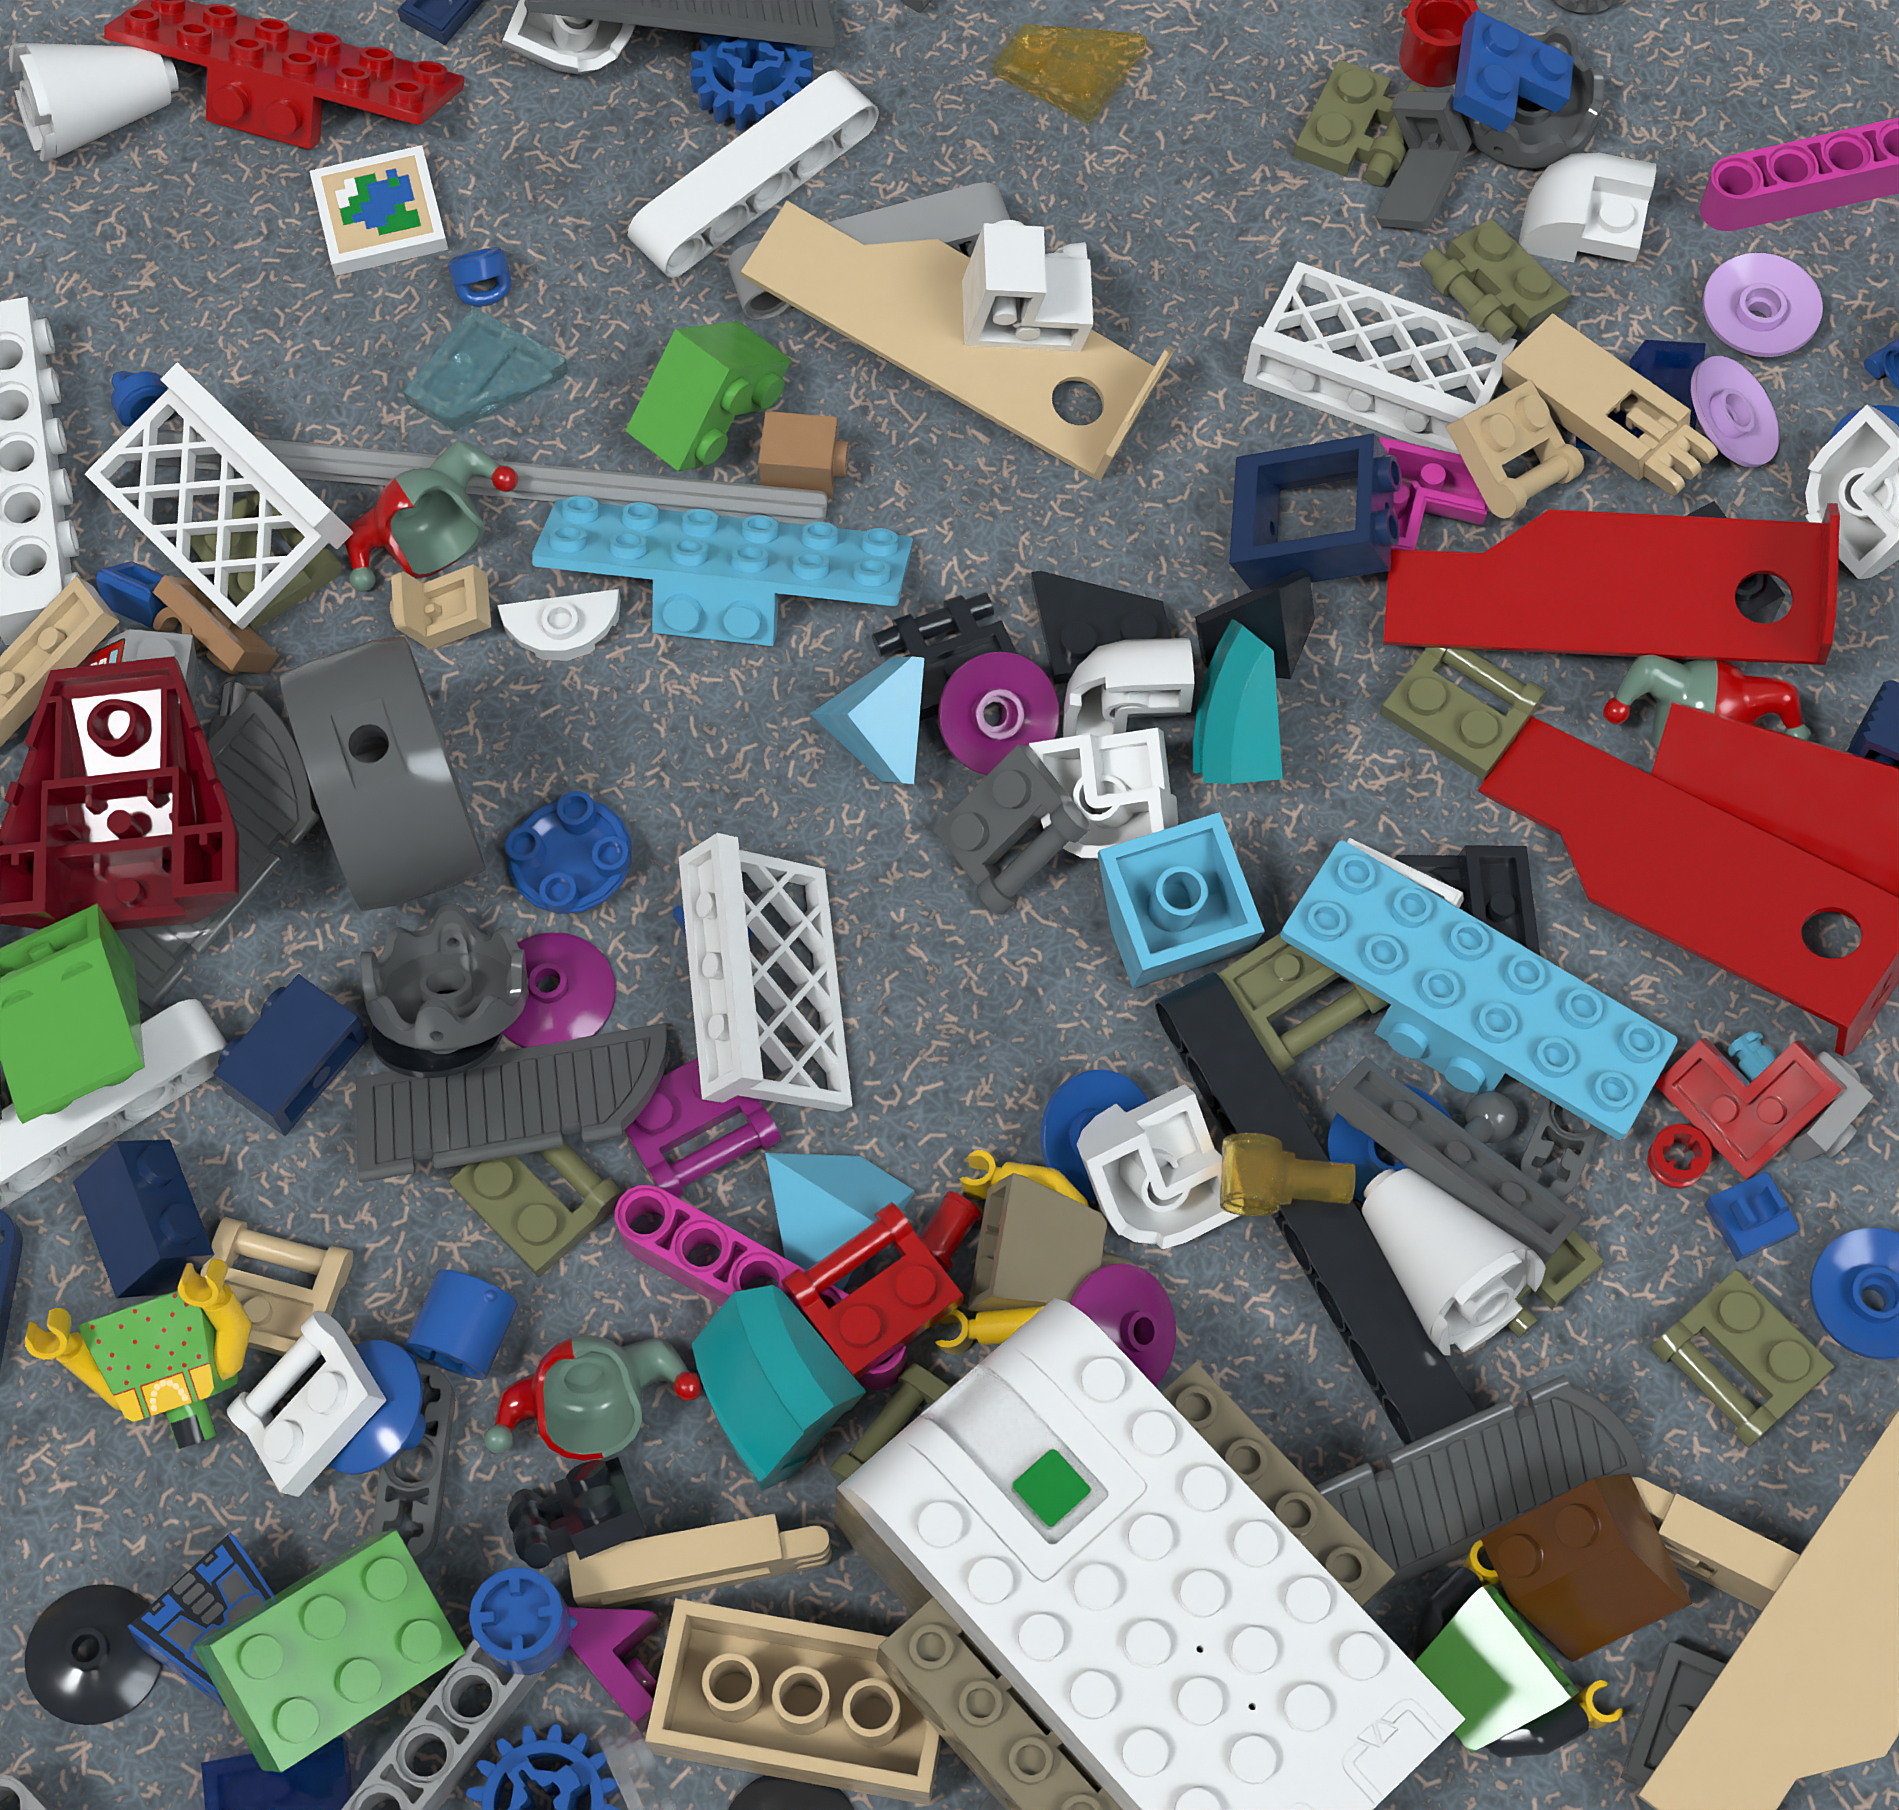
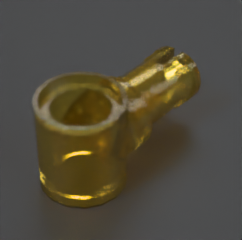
(1262, 1177)

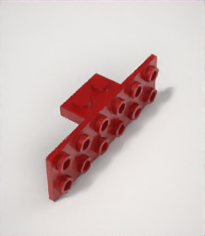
(275, 77)

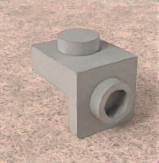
(1832, 1127)

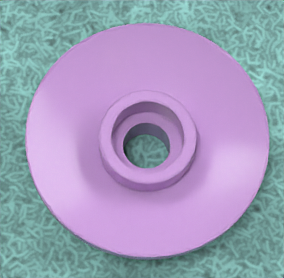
(1768, 286)
(1734, 411)

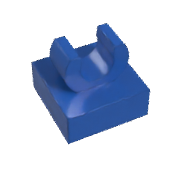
(1752, 1216)

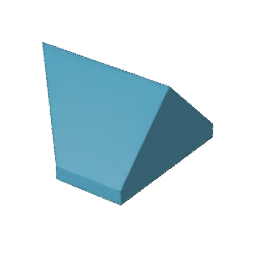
(880, 718)
(827, 1202)

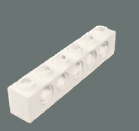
(42, 486)

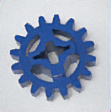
(747, 76)
(570, 1780)

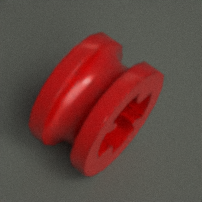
(1694, 1141)

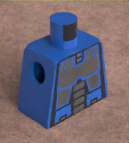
(197, 1605)

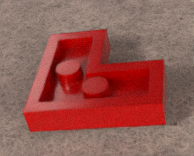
(1744, 1118)

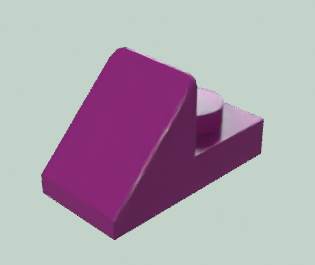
(600, 1644)

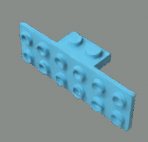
(722, 572)
(1476, 997)

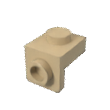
(442, 607)

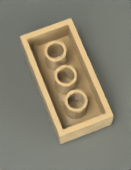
(788, 1704)

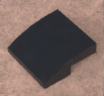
(1493, 886)

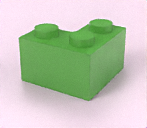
(699, 389)

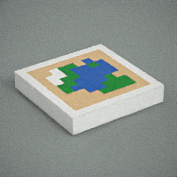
(378, 210)

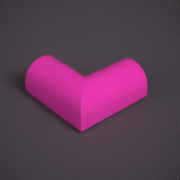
(1432, 484)

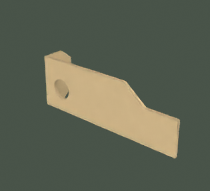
(909, 311)
(1815, 1669)

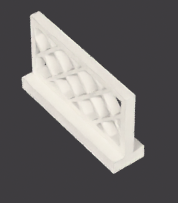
(1365, 389)
(260, 471)
(726, 973)

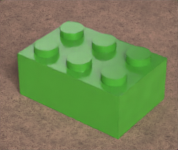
(329, 1651)

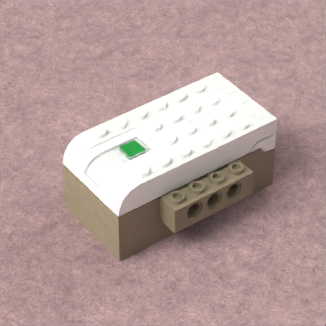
(1131, 1594)

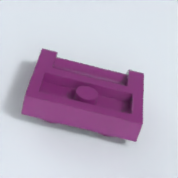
(680, 1114)

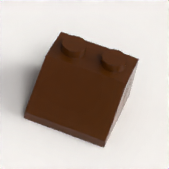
(1587, 1566)

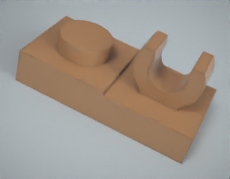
(228, 645)

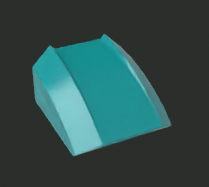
(1238, 713)
(771, 1382)

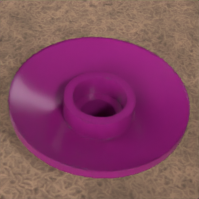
(1024, 698)
(580, 1001)
(1129, 1298)

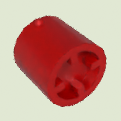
(1433, 40)

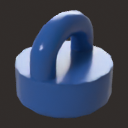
(477, 267)
(135, 394)

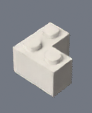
(1022, 295)

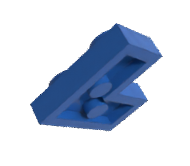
(1505, 63)

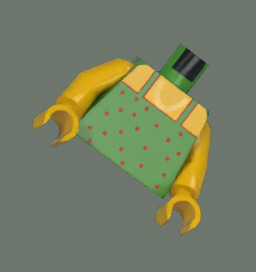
(157, 1352)

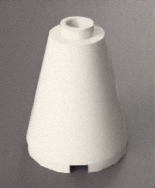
(86, 91)
(1448, 1259)

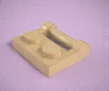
(1503, 432)
(272, 1305)

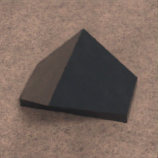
(1275, 613)

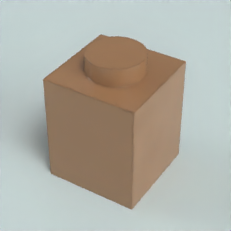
(802, 452)

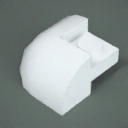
(565, 41)
(1589, 207)
(1862, 477)
(1126, 682)
(1115, 783)
(1155, 1170)

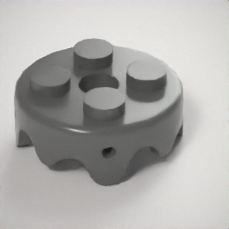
(1543, 135)
(477, 972)

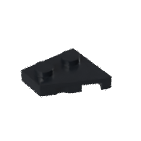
(1085, 615)

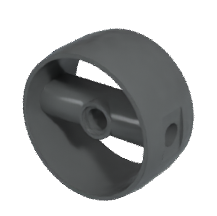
(381, 773)

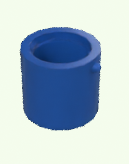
(461, 1324)
(521, 1621)

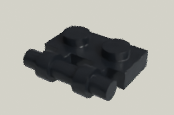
(945, 657)
(585, 1515)

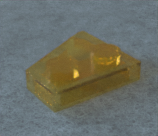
(1069, 65)

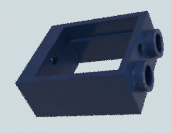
(1345, 554)

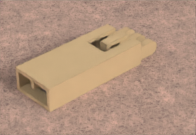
(1588, 383)
(1716, 1547)
(695, 1561)

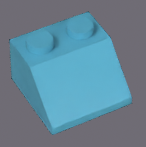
(1178, 900)

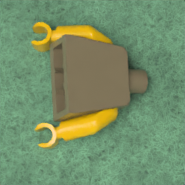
(1031, 1248)

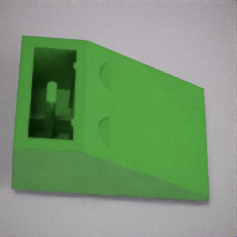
(67, 1014)

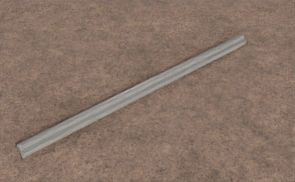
(537, 481)

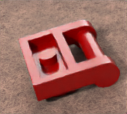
(888, 1307)

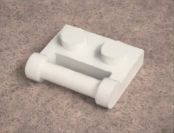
(319, 1416)

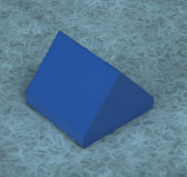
(130, 590)

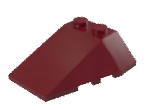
(117, 804)

